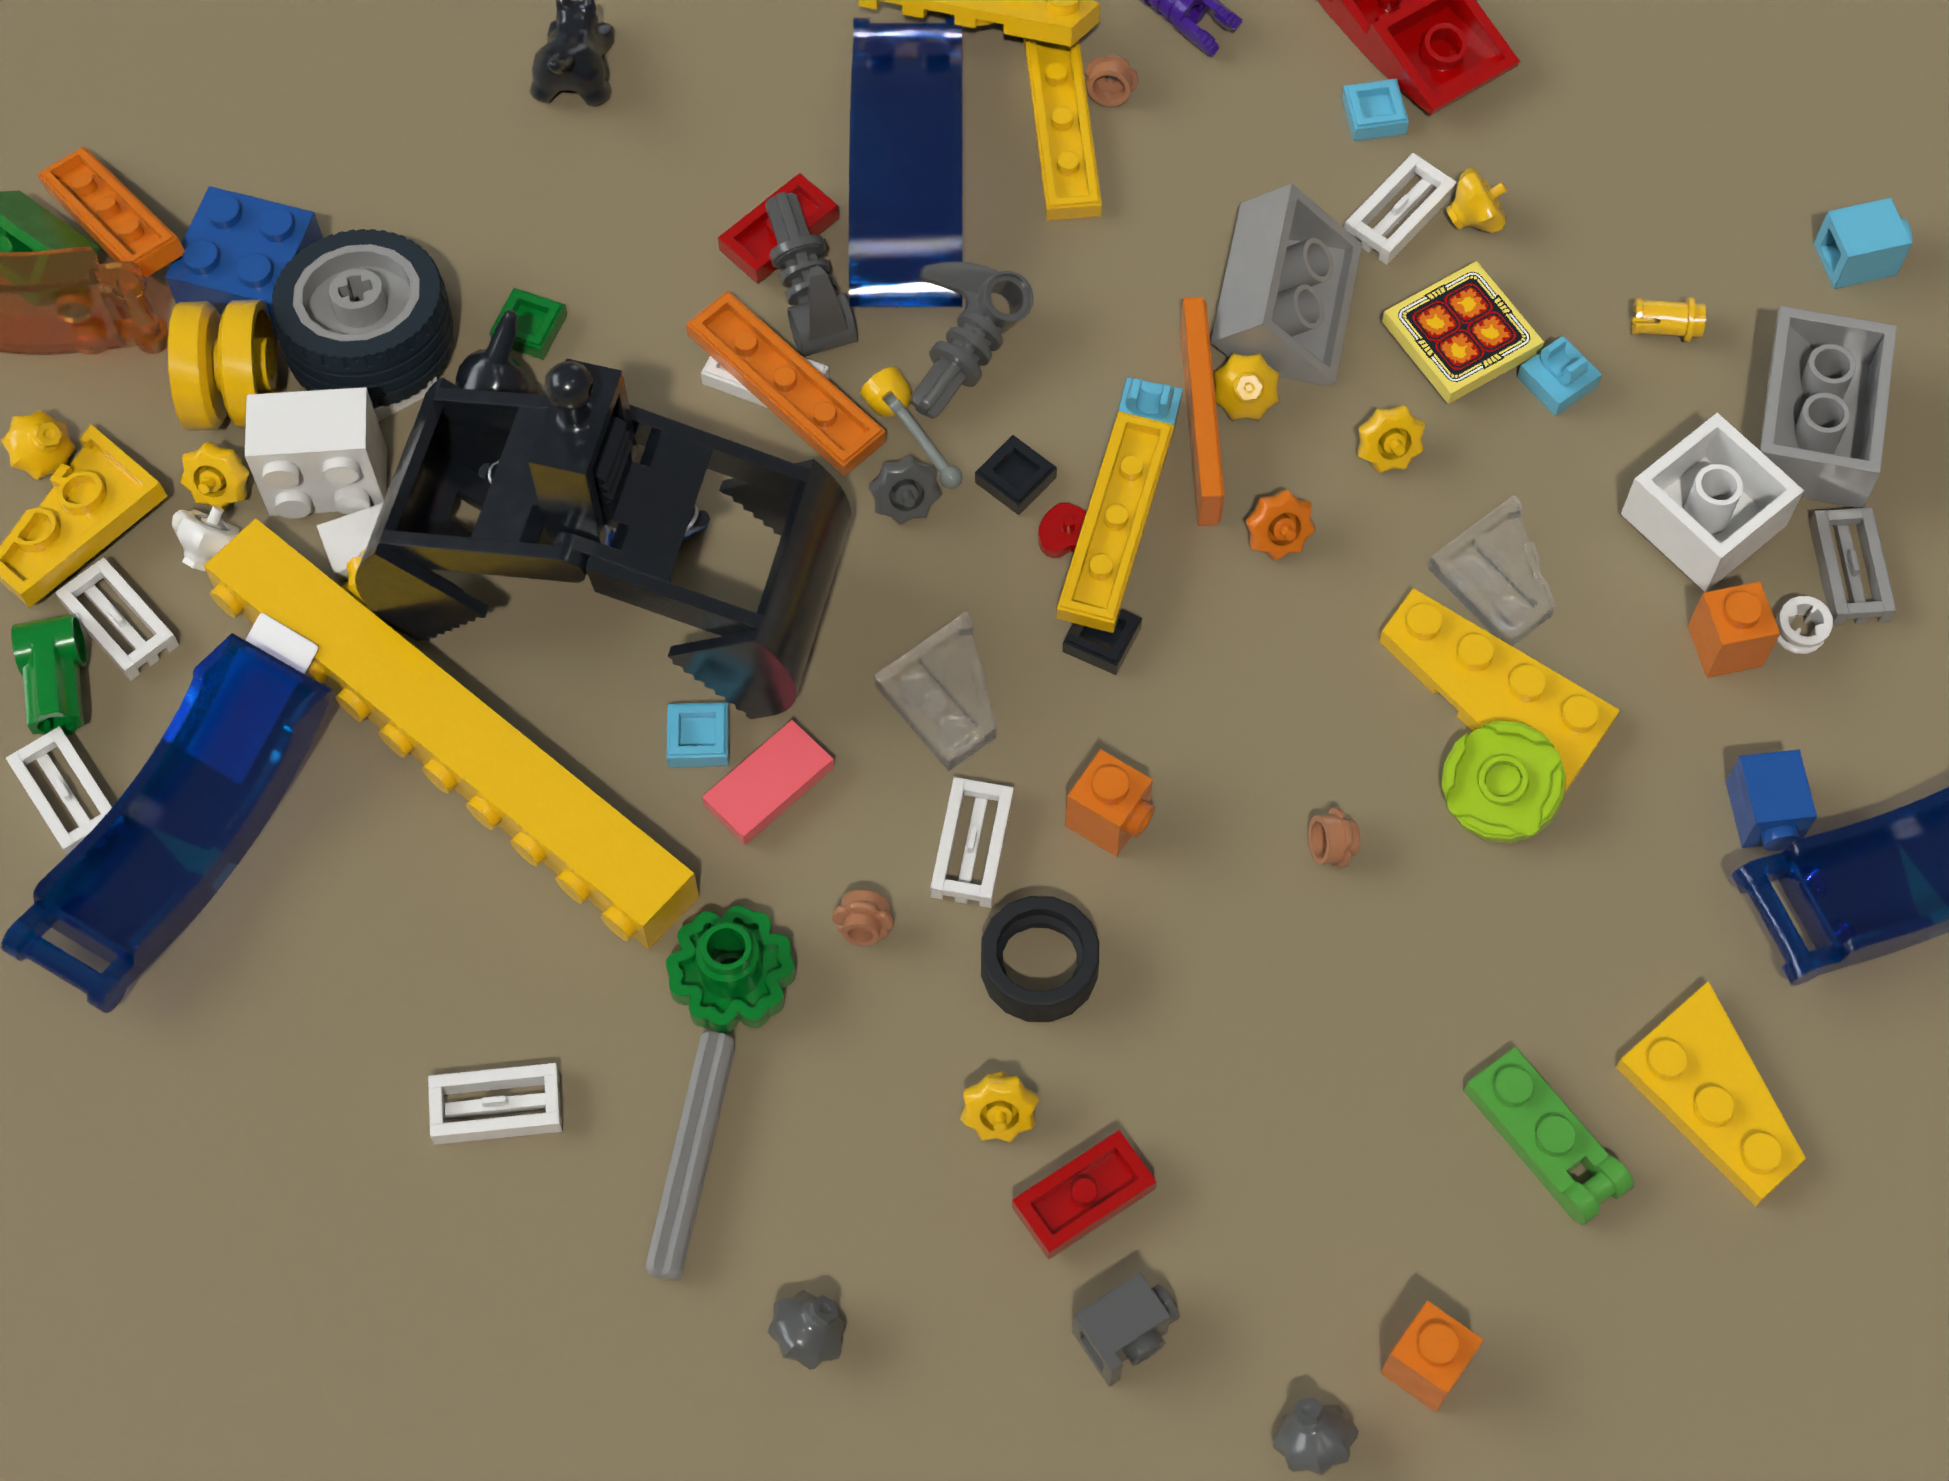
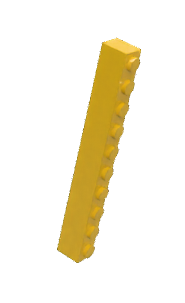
(458, 739)

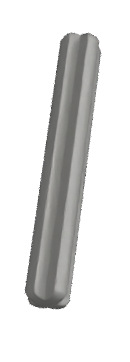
(690, 1156)

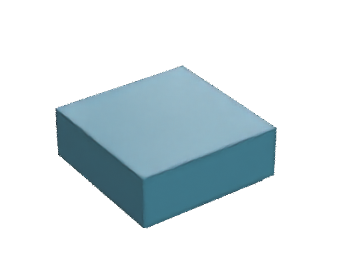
(1375, 109)
(698, 734)

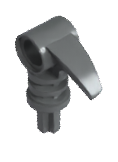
(820, 316)
(977, 330)

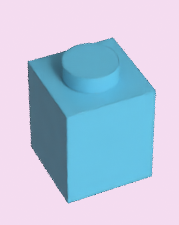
(1863, 243)

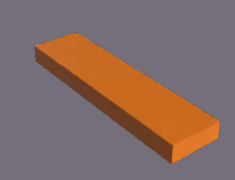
(110, 212)
(786, 383)
(1201, 411)

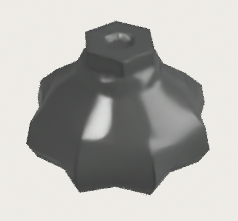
(905, 489)
(807, 1329)
(1315, 1437)

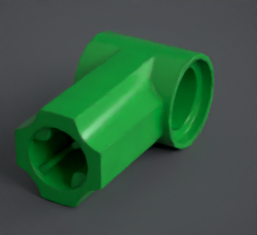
(50, 663)

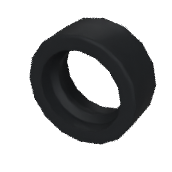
(1039, 913)

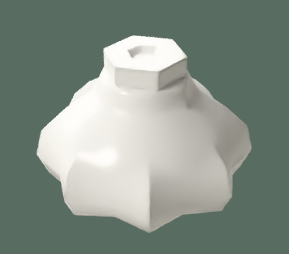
(202, 535)

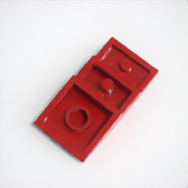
(1428, 45)

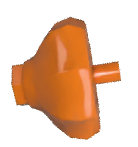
(1280, 524)

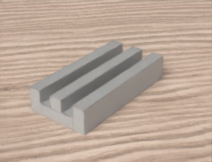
(1858, 609)

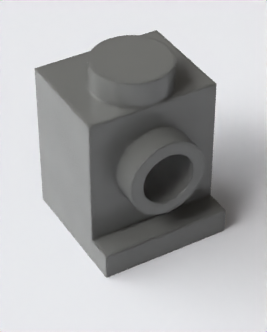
(1125, 1326)

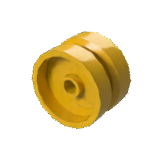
(220, 361)

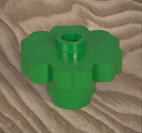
(730, 969)

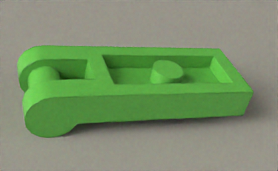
(1547, 1135)

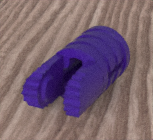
(1188, 13)

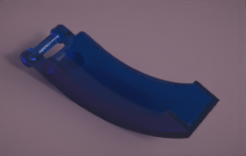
(904, 161)
(176, 823)
(1857, 888)

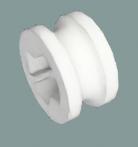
(1813, 610)

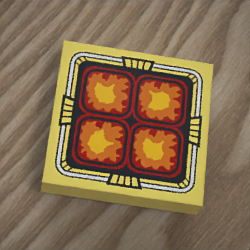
(1462, 332)

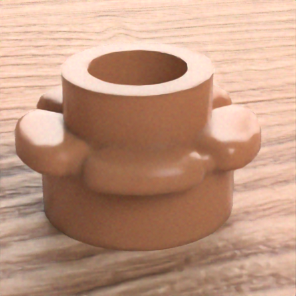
(1109, 90)
(1333, 838)
(863, 917)

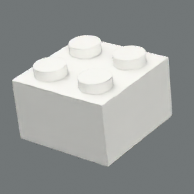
(316, 451)
(1711, 502)

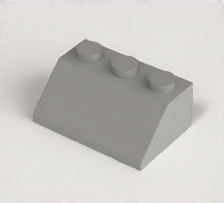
(1288, 286)
(1828, 403)

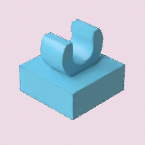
(1559, 375)
(1151, 400)

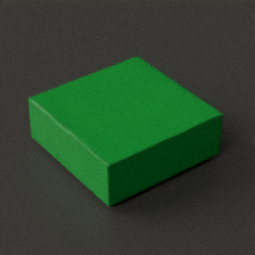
(536, 322)

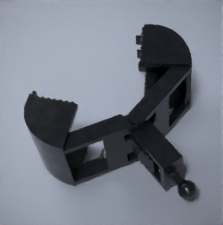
(572, 468)

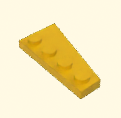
(1495, 680)

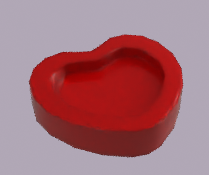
(1060, 529)

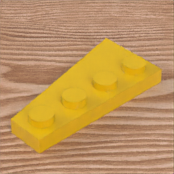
(1041, 20)

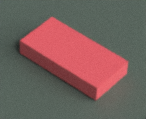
(768, 782)

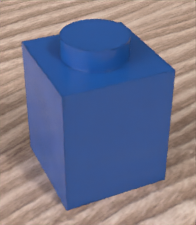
(1771, 799)

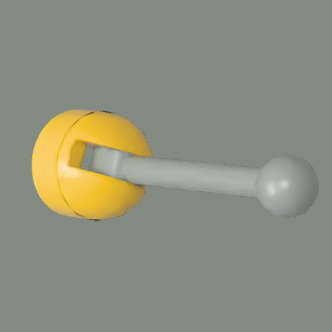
(889, 396)

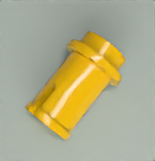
(1669, 318)

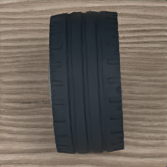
(363, 315)

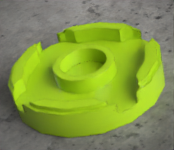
(1504, 782)

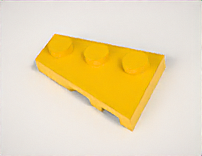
(79, 517)
(1714, 1095)

